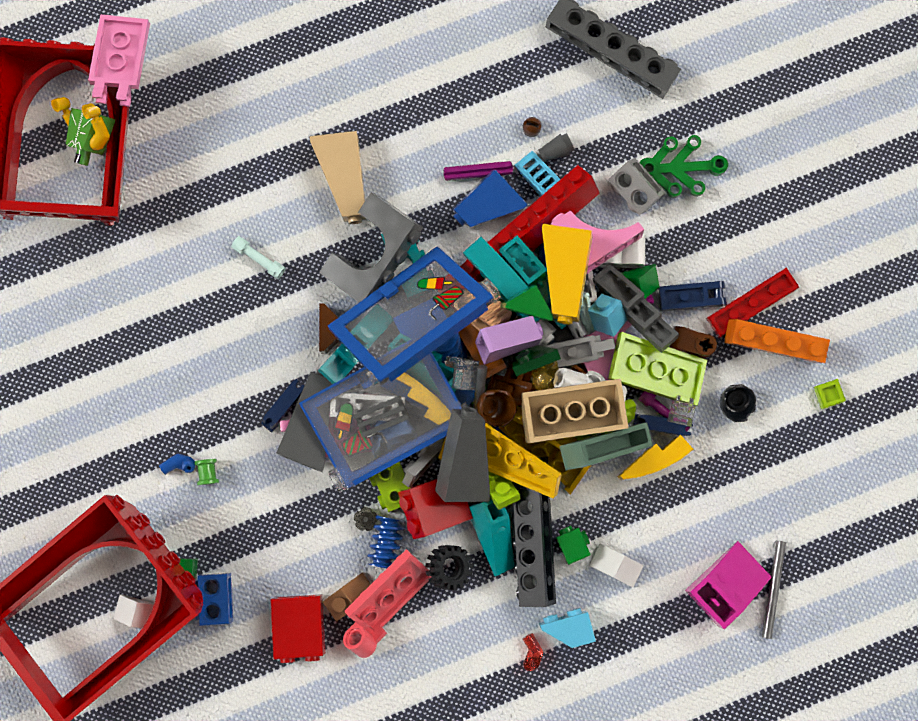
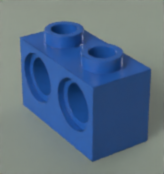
(221, 599)

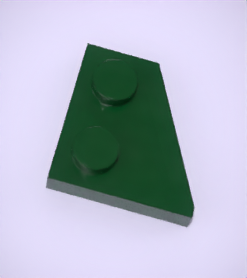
(534, 358)

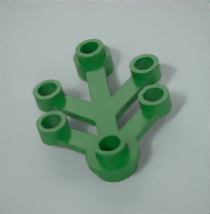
(678, 167)

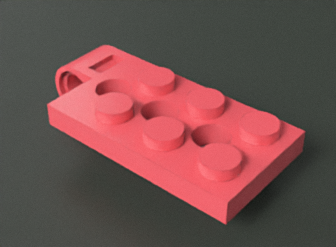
(368, 631)

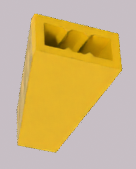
(567, 265)

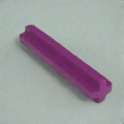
(477, 170)

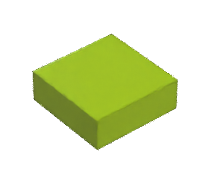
(829, 393)

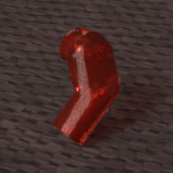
(534, 653)

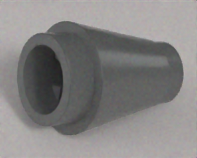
(556, 148)

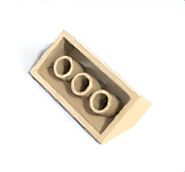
(573, 411)

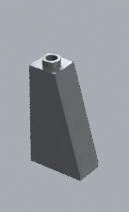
(300, 439)
(464, 460)

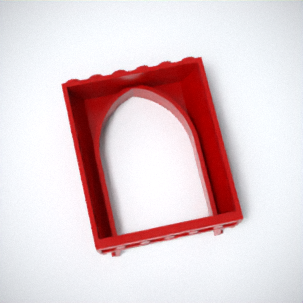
(23, 72)
(104, 524)

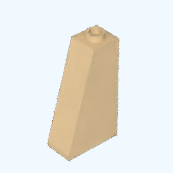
(342, 168)

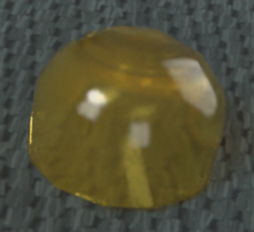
(543, 376)

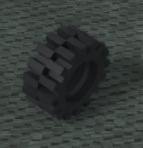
(461, 567)

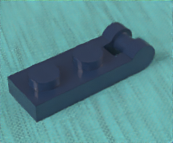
(691, 296)

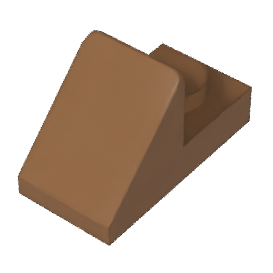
(345, 596)

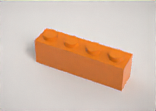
(777, 341)

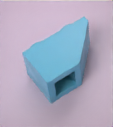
(571, 629)

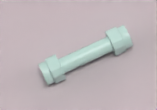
(242, 247)

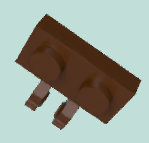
(512, 384)

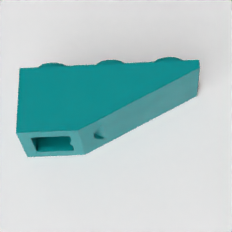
(494, 535)

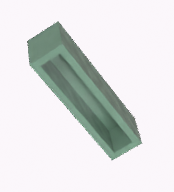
(605, 446)

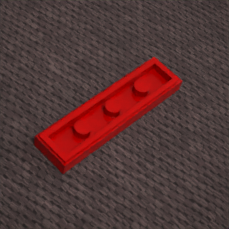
(753, 301)

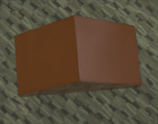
(327, 339)

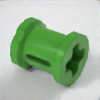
(206, 471)

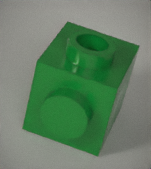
(573, 544)

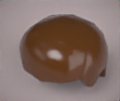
(497, 407)

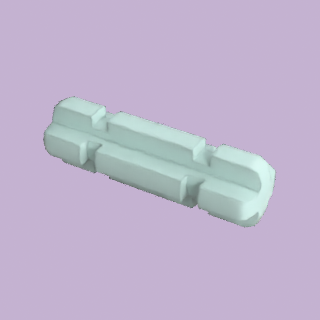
(586, 320)

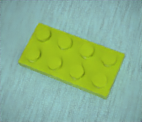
(655, 372)

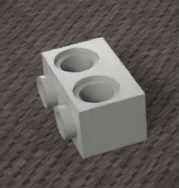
(641, 181)

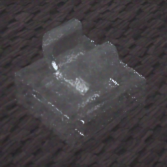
(682, 412)

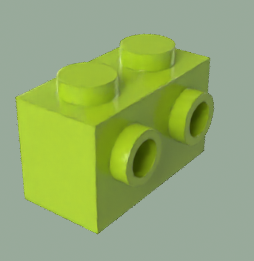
(389, 484)

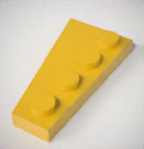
(519, 465)

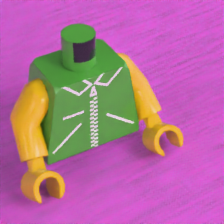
(86, 129)

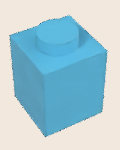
(607, 315)

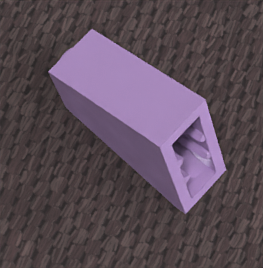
(508, 338)

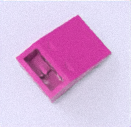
(729, 585)

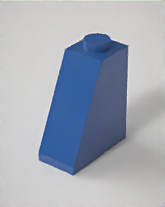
(488, 201)

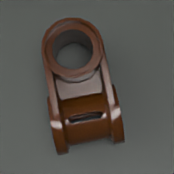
(690, 341)

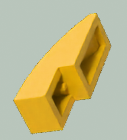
(656, 459)

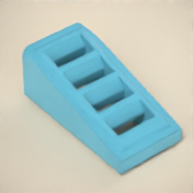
(550, 175)

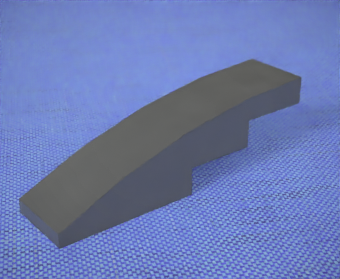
(639, 311)

